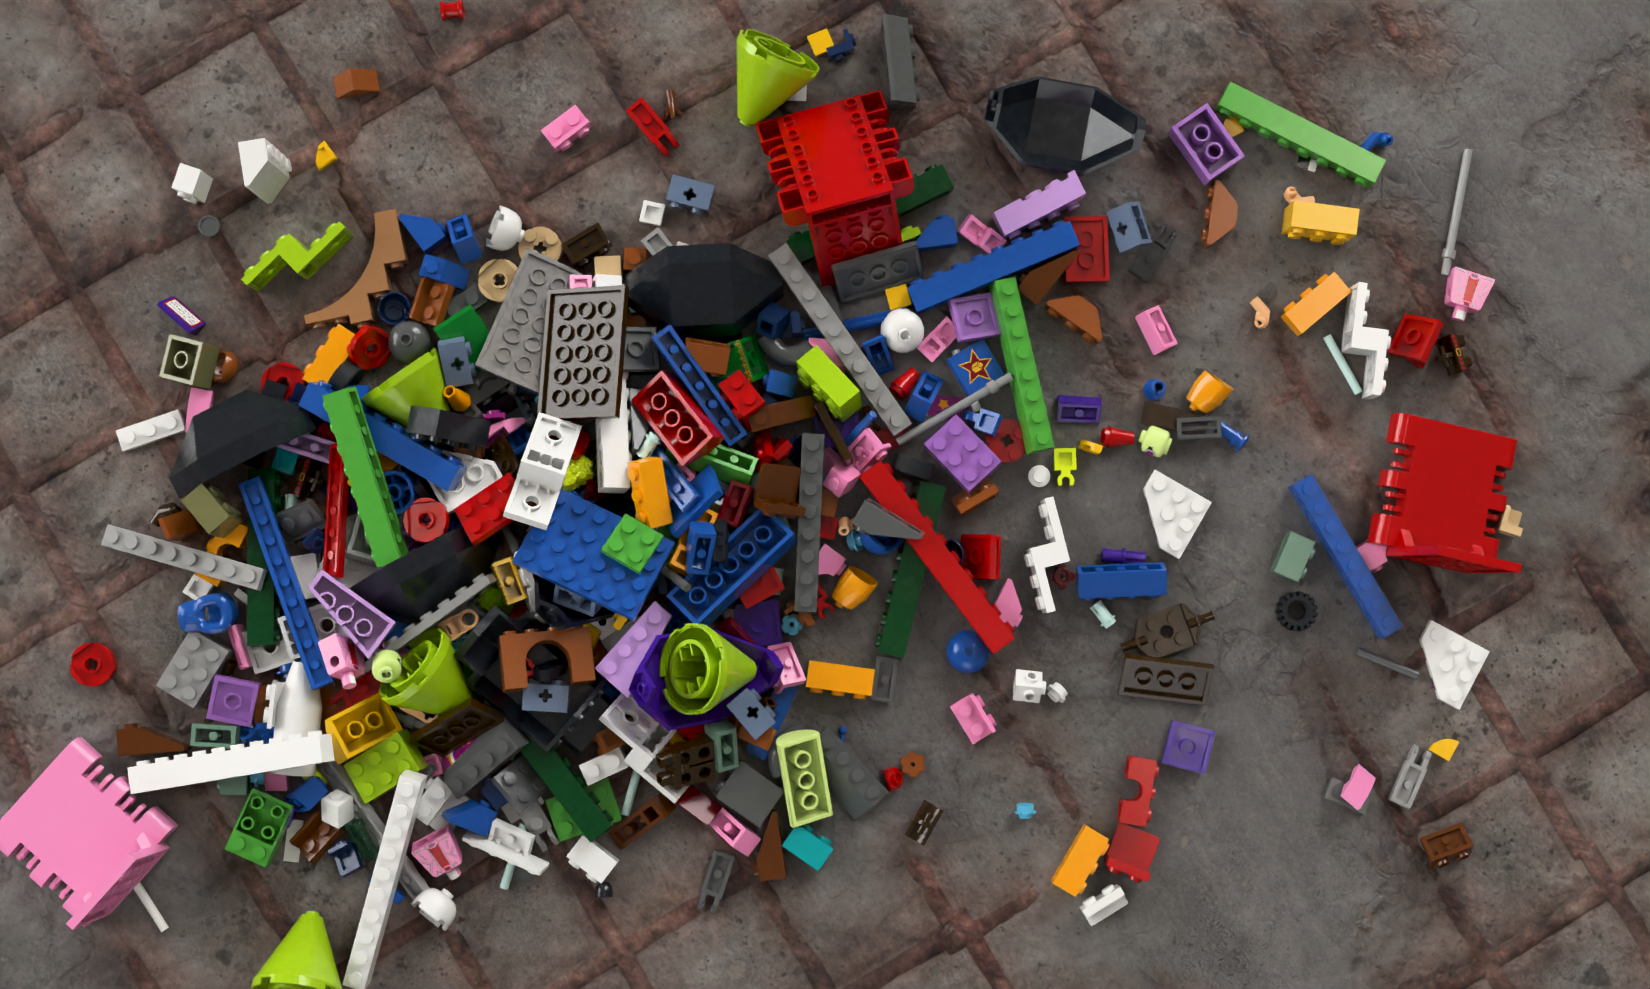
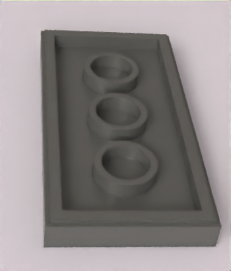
(877, 271)

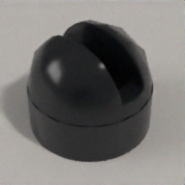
(603, 890)

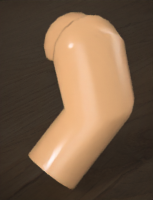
(1291, 195)
(1262, 313)
(845, 525)

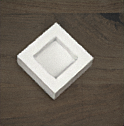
(652, 213)
(197, 587)

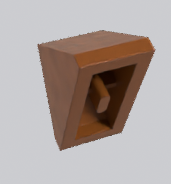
(356, 83)

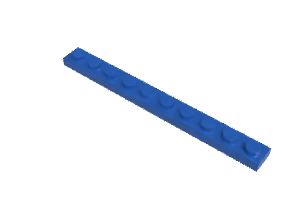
(285, 581)

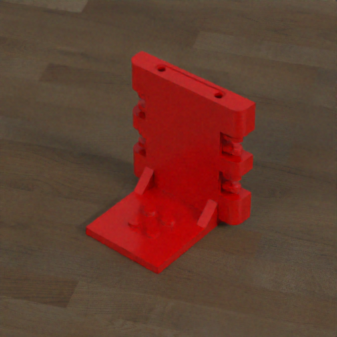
(839, 176)
(1444, 496)

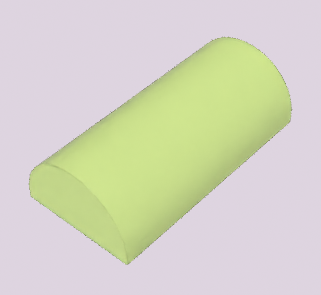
(804, 776)

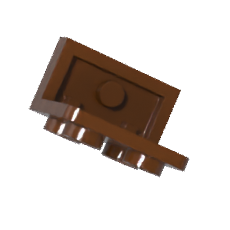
(778, 491)

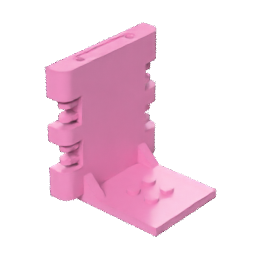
(85, 834)

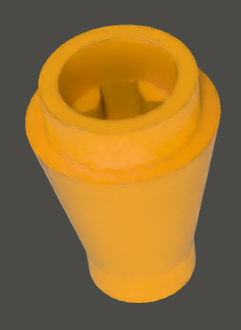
(458, 399)

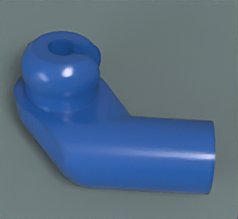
(1377, 139)

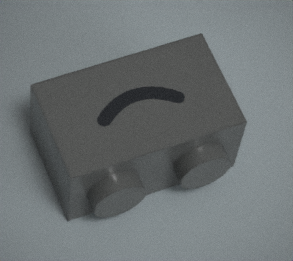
(485, 388)

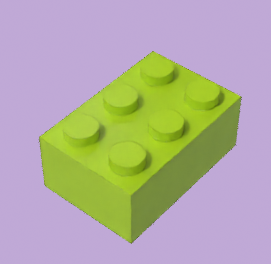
(828, 384)
(380, 767)

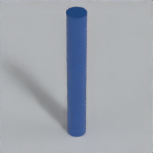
(865, 422)

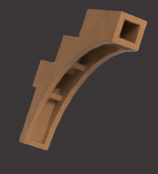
(375, 281)

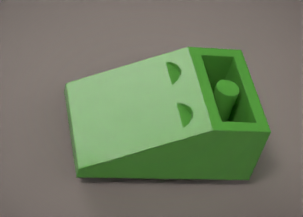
(260, 828)

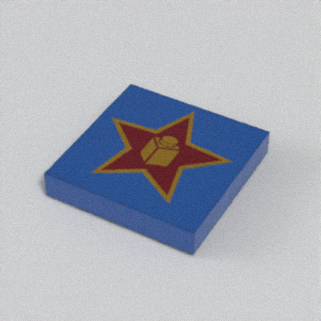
(974, 367)

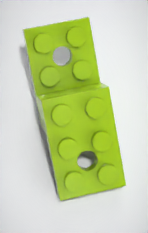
(293, 252)

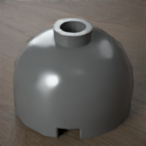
(409, 341)

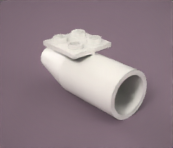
(293, 710)

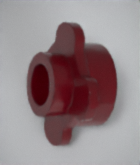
(591, 491)
(1061, 570)

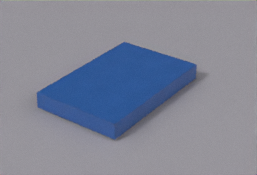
(709, 489)

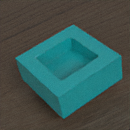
(285, 461)

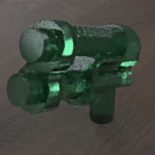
(362, 839)

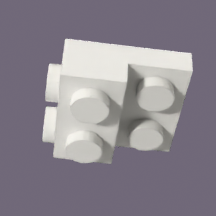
(435, 801)

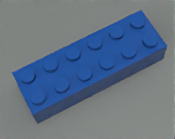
(750, 554)

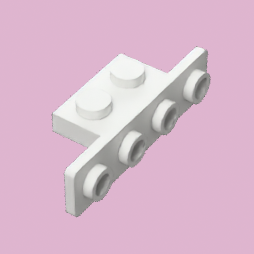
(508, 844)

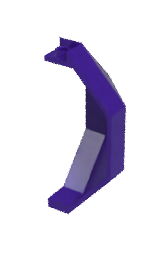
(648, 685)

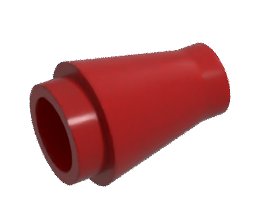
(903, 384)
(1116, 437)

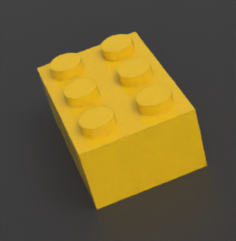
(1320, 222)

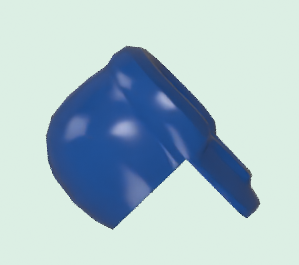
(222, 613)

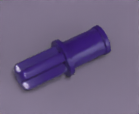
(1122, 556)

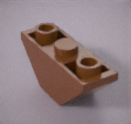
(1220, 214)
(1077, 315)

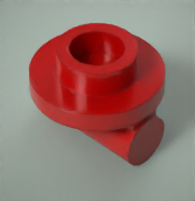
(893, 778)

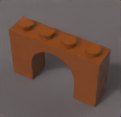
(573, 642)

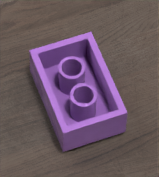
(1205, 144)
(962, 454)

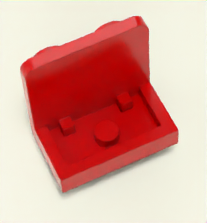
(741, 397)
(1131, 852)

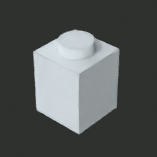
(337, 808)

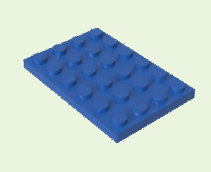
(573, 558)

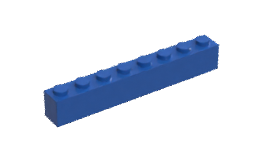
(995, 266)
(395, 443)
(1345, 556)

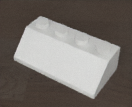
(263, 168)

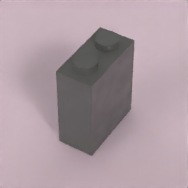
(749, 793)

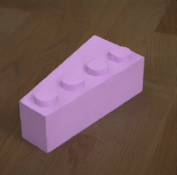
(1039, 206)
(356, 616)
(630, 650)

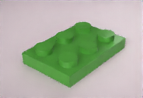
(564, 824)

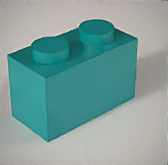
(808, 846)

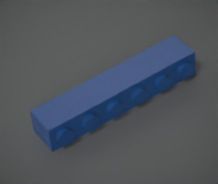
(697, 384)

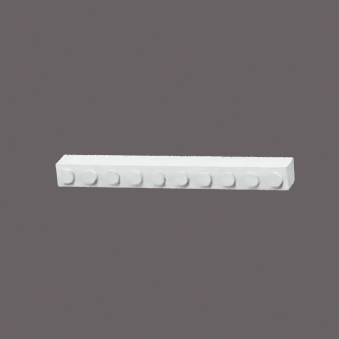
(613, 433)
(231, 763)
(384, 879)

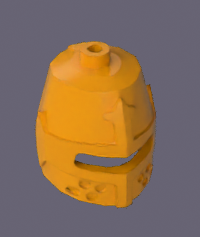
(1208, 392)
(853, 588)

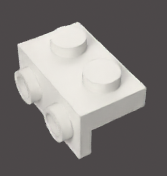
(1104, 904)

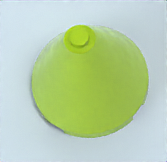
(768, 75)
(414, 385)
(702, 669)
(429, 677)
(301, 959)

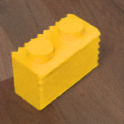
(508, 581)

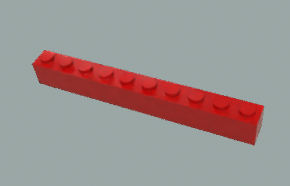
(939, 560)

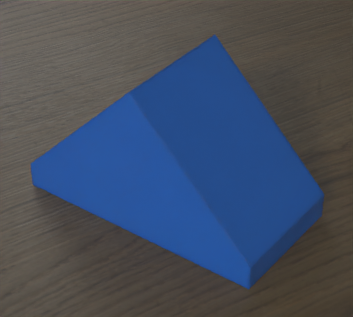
(878, 354)
(519, 440)

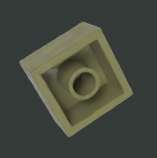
(189, 361)
(213, 510)

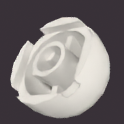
(505, 230)
(902, 330)
(436, 906)

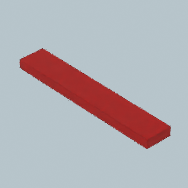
(335, 516)

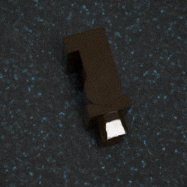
(687, 762)

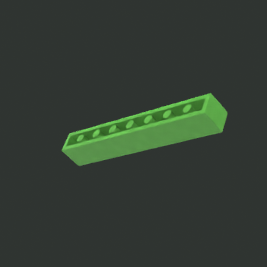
(1300, 135)
(1022, 367)
(365, 476)

